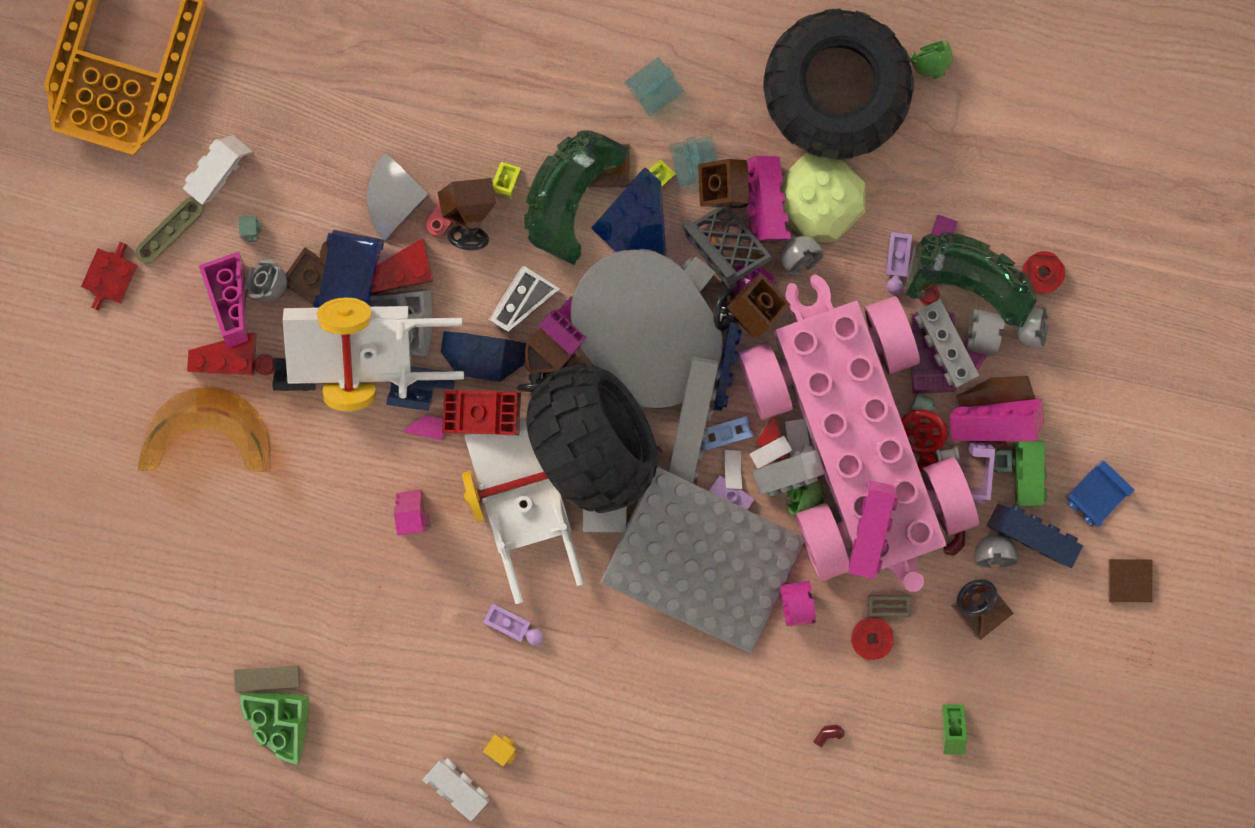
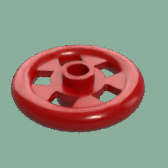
(935, 422)

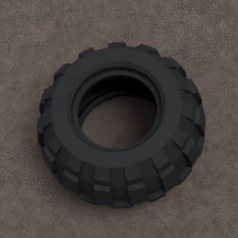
(827, 132)
(591, 438)

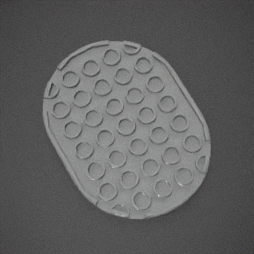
(644, 324)

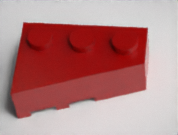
(403, 269)
(220, 359)

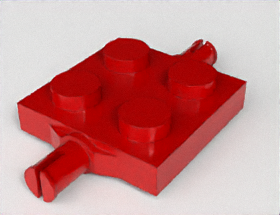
(109, 275)

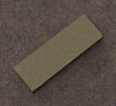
(266, 678)

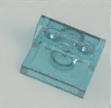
(654, 86)
(688, 155)

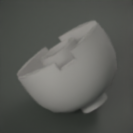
(800, 253)
(266, 282)
(1035, 330)
(996, 551)

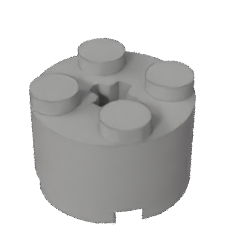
(984, 333)

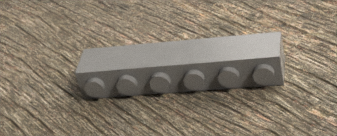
(693, 417)

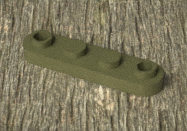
(169, 230)

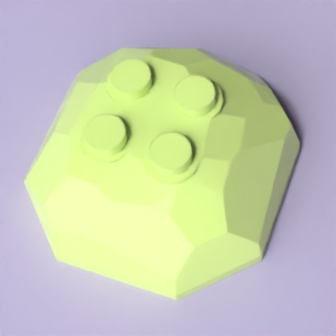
(822, 198)

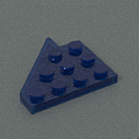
(635, 217)
(729, 359)

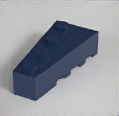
(1035, 534)

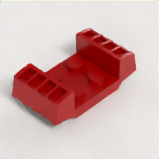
(481, 412)

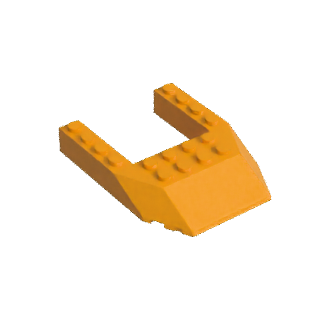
(113, 100)

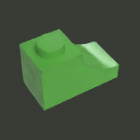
(954, 730)

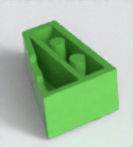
(1029, 473)

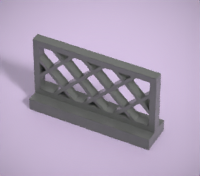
(714, 257)

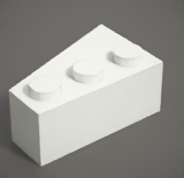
(215, 168)
(521, 298)
(456, 788)

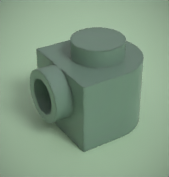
(249, 228)
(922, 403)
(1004, 461)

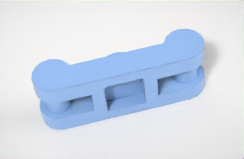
(726, 433)

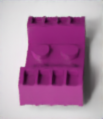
(561, 330)
(927, 375)

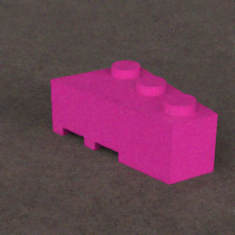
(410, 513)

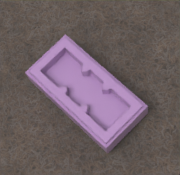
(735, 496)

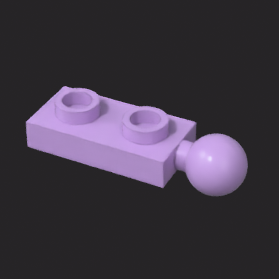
(898, 261)
(512, 625)

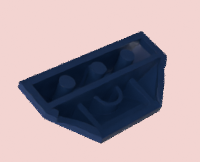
(482, 355)

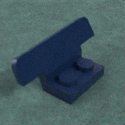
(418, 393)

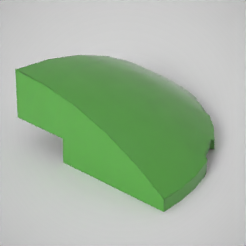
(278, 722)

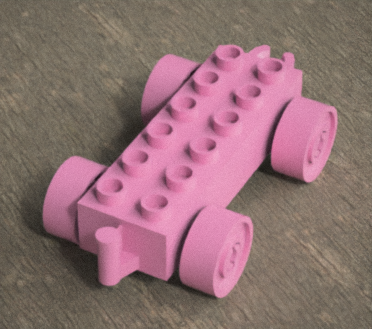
(857, 429)

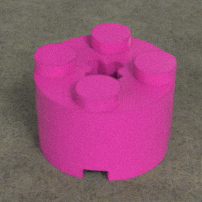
(798, 604)

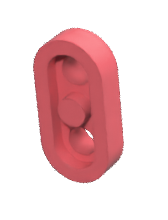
(437, 216)

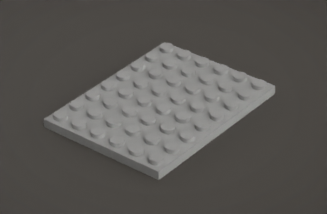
(703, 560)

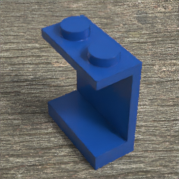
(1098, 494)

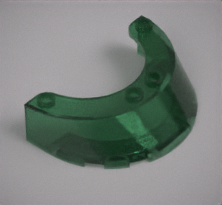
(560, 187)
(973, 267)

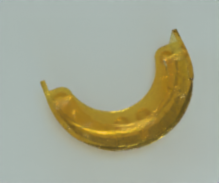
(212, 410)

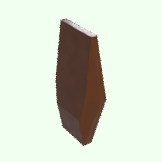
(996, 391)

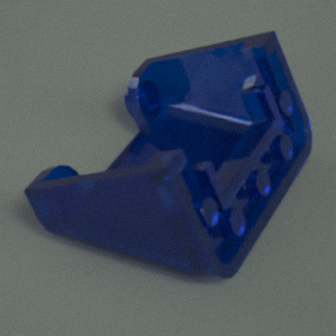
(349, 267)

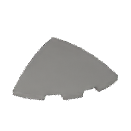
(392, 196)
(419, 307)

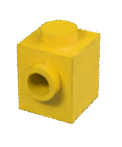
(501, 749)

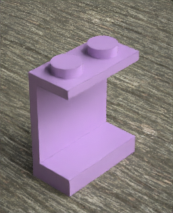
(985, 450)

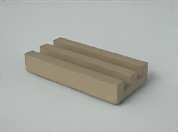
(889, 614)

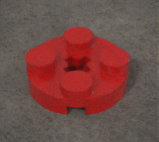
(1053, 266)
(871, 626)

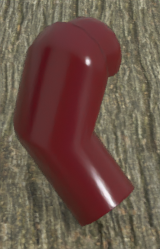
(956, 545)
(827, 732)

